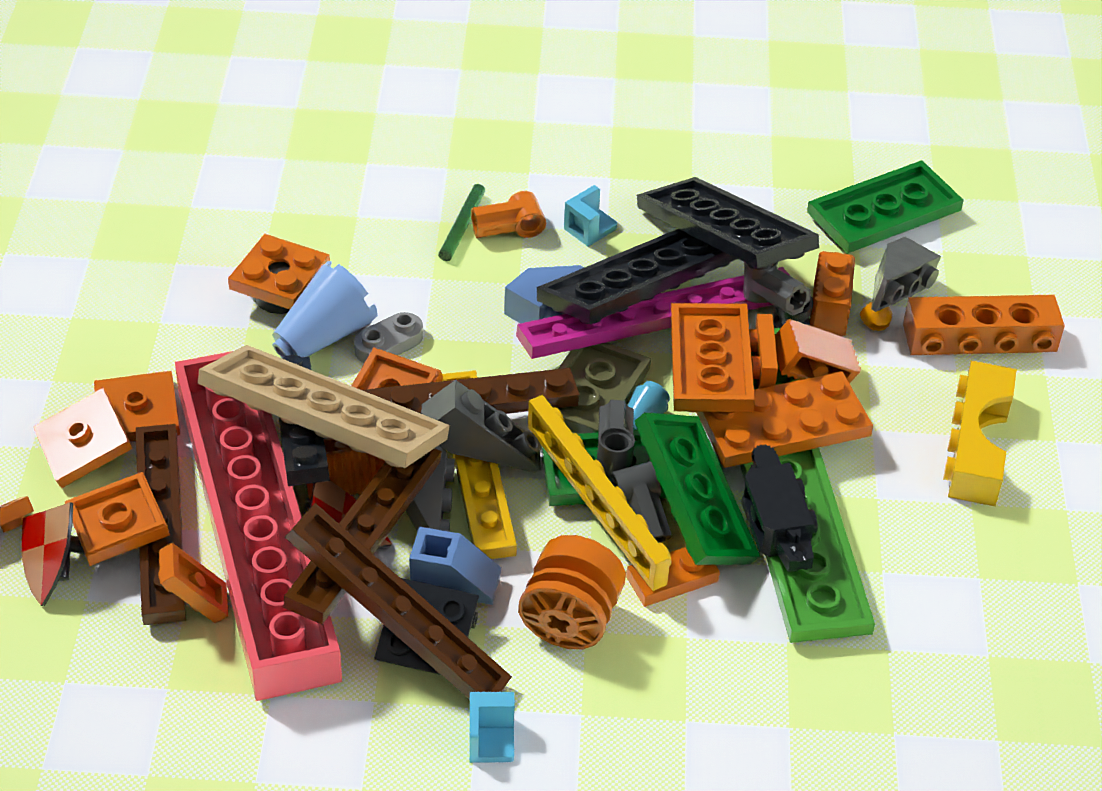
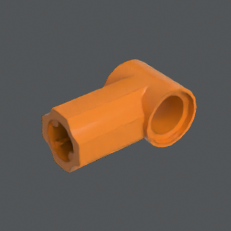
(518, 214)

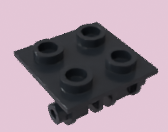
(453, 604)

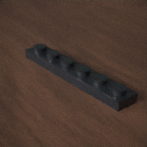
(302, 448)

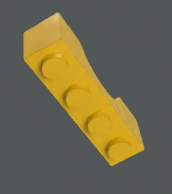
(977, 463)

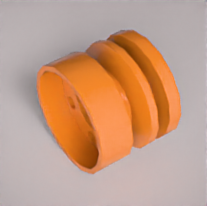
(572, 592)

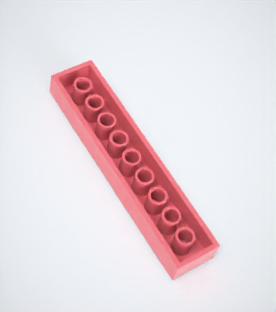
(250, 517)

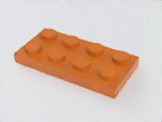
(711, 358)
(789, 419)

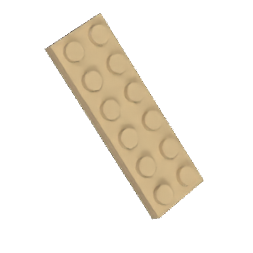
(324, 405)

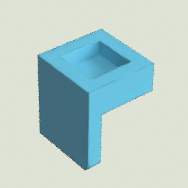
(585, 219)
(491, 727)

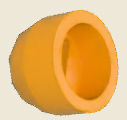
(876, 320)

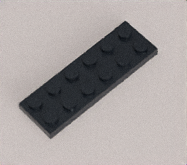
(728, 222)
(631, 276)

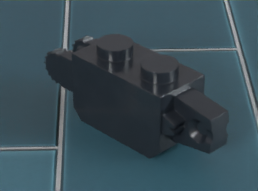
(778, 510)

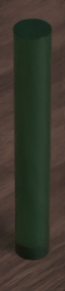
(461, 223)

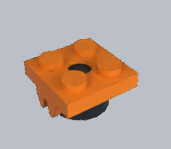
(276, 273)

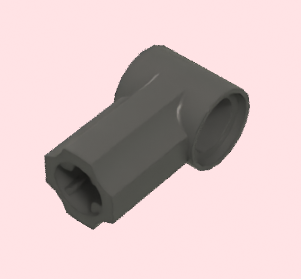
(776, 288)
(615, 436)
(643, 495)

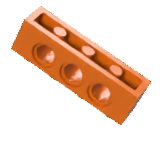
(983, 324)

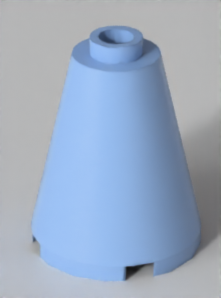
(324, 313)

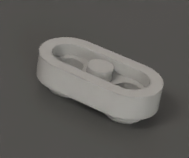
(391, 335)

